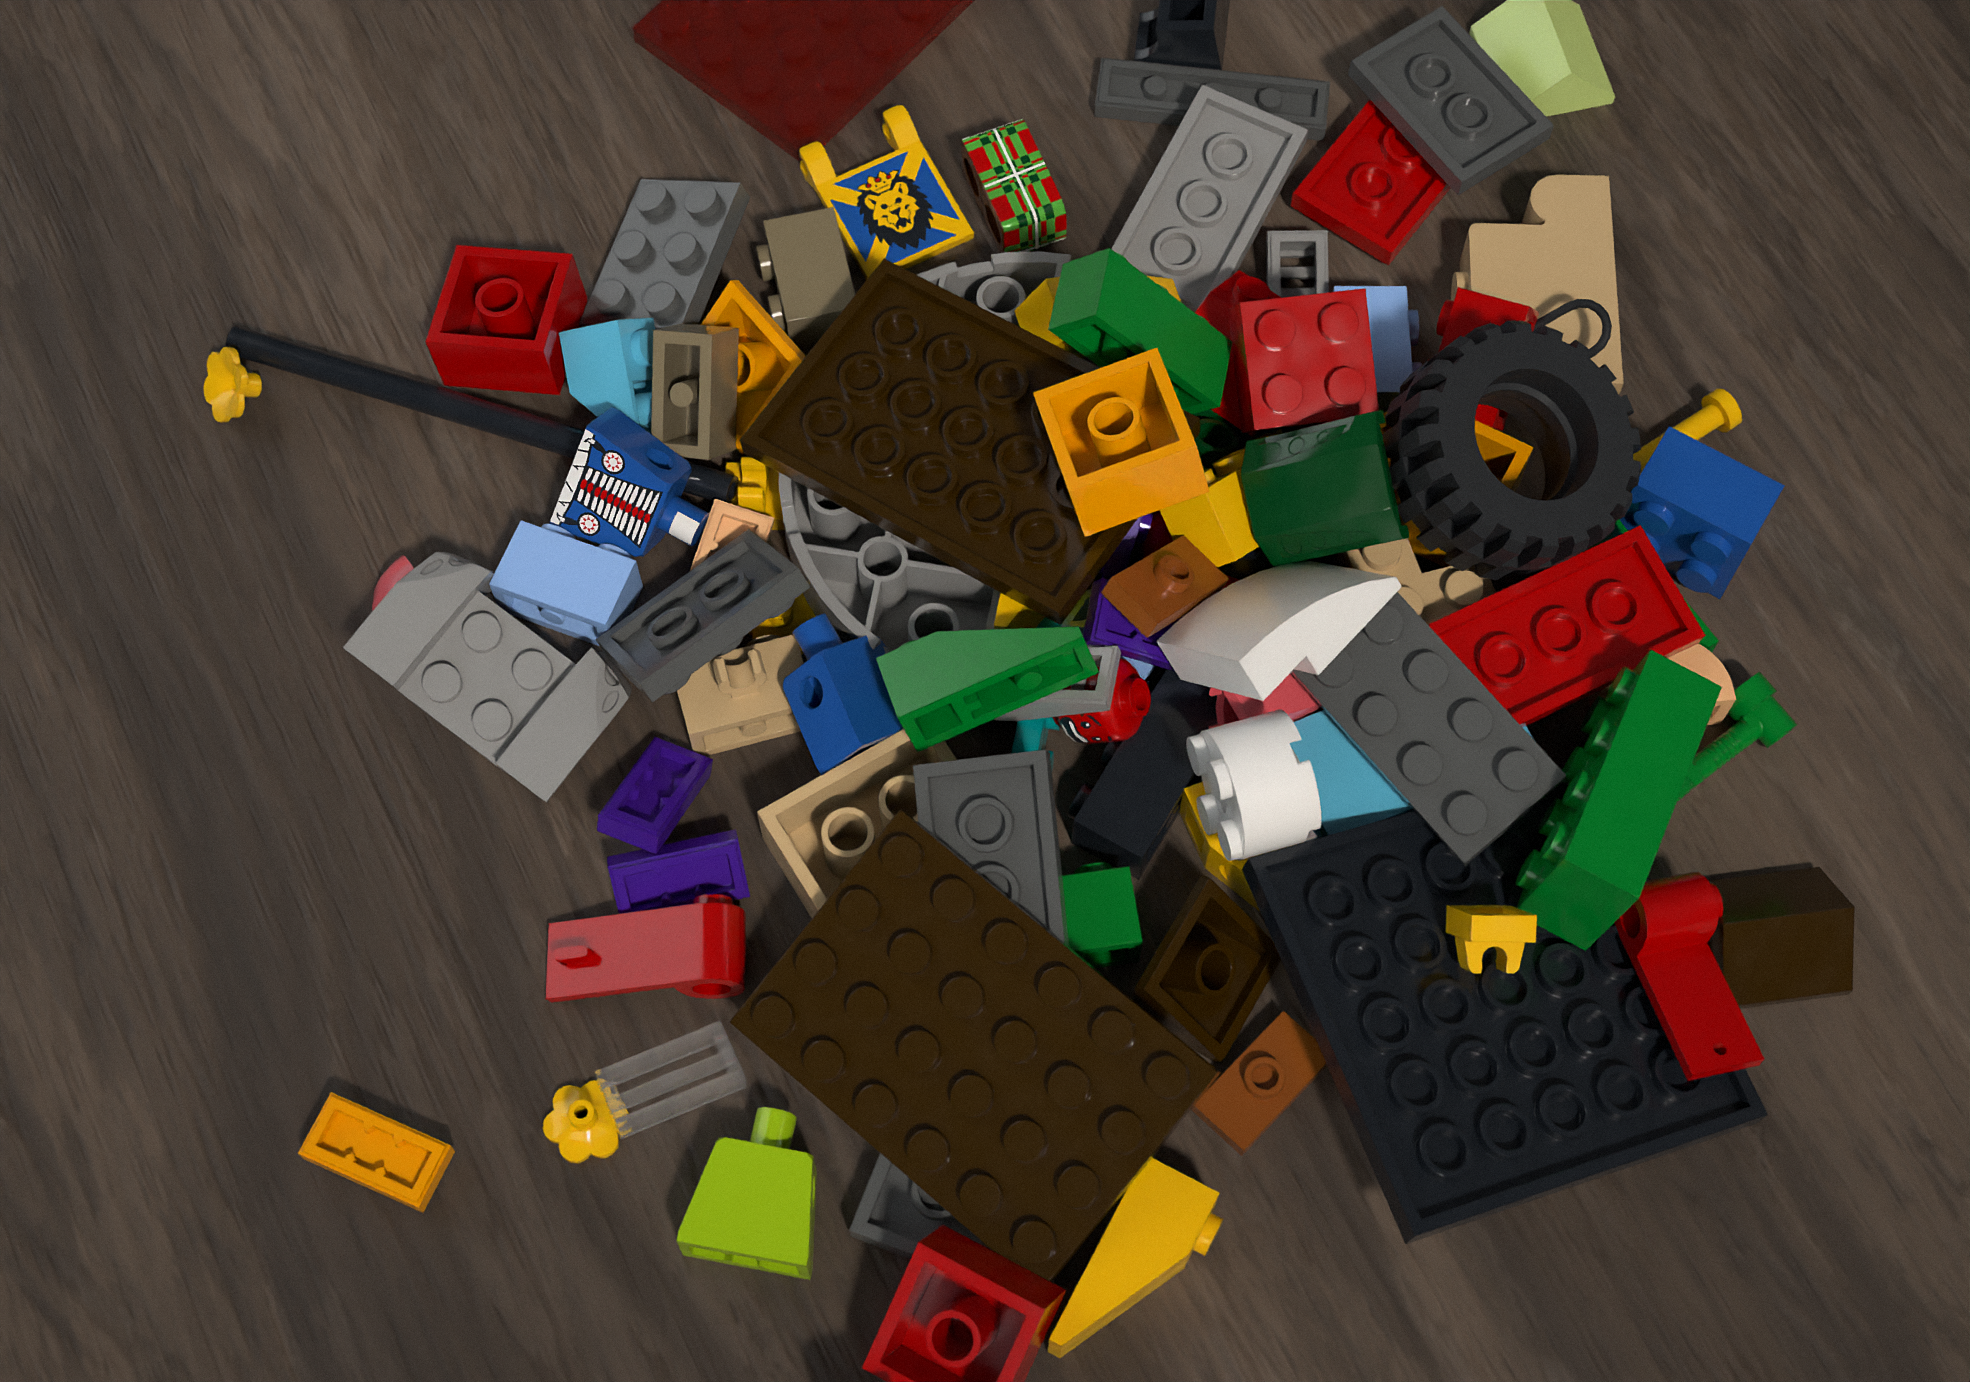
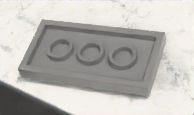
(1210, 194)

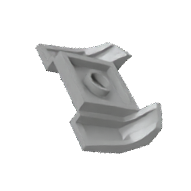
(488, 673)

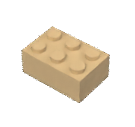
(837, 816)

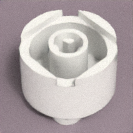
(1255, 785)

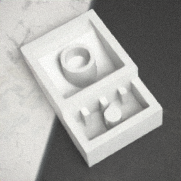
(1274, 623)

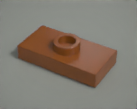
(1164, 586)
(1261, 1083)

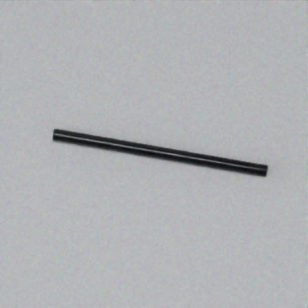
(442, 402)

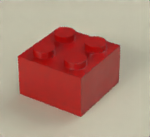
(504, 319)
(1302, 360)
(962, 1316)

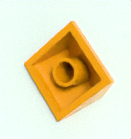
(764, 352)

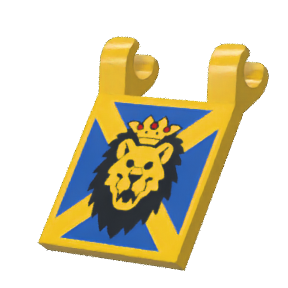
(891, 205)

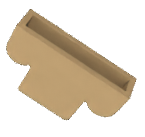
(1553, 258)

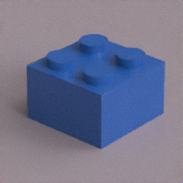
(1700, 510)

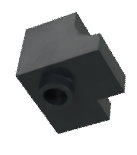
(1184, 33)

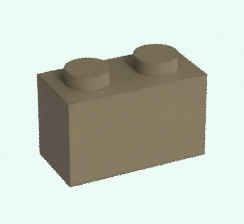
(808, 271)
(695, 389)

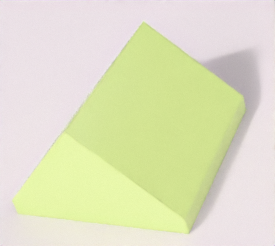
(1546, 53)

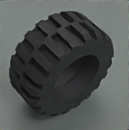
(1566, 409)

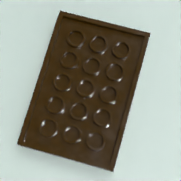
(933, 432)
(974, 1048)

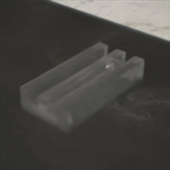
(681, 1103)

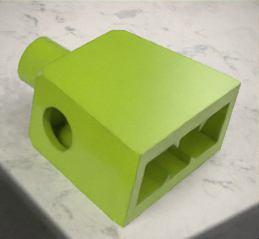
(755, 1202)

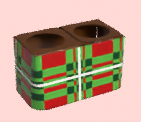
(1013, 188)

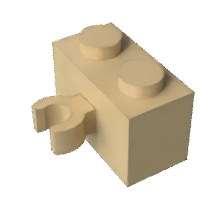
(741, 696)

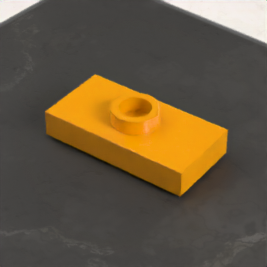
(376, 1152)

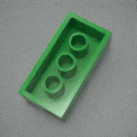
(1616, 799)

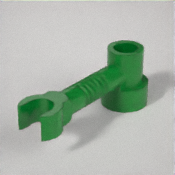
(1756, 717)

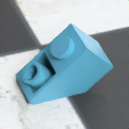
(612, 367)

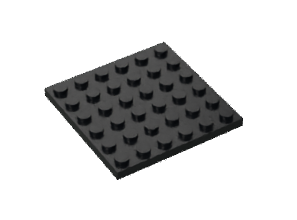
(1466, 1079)

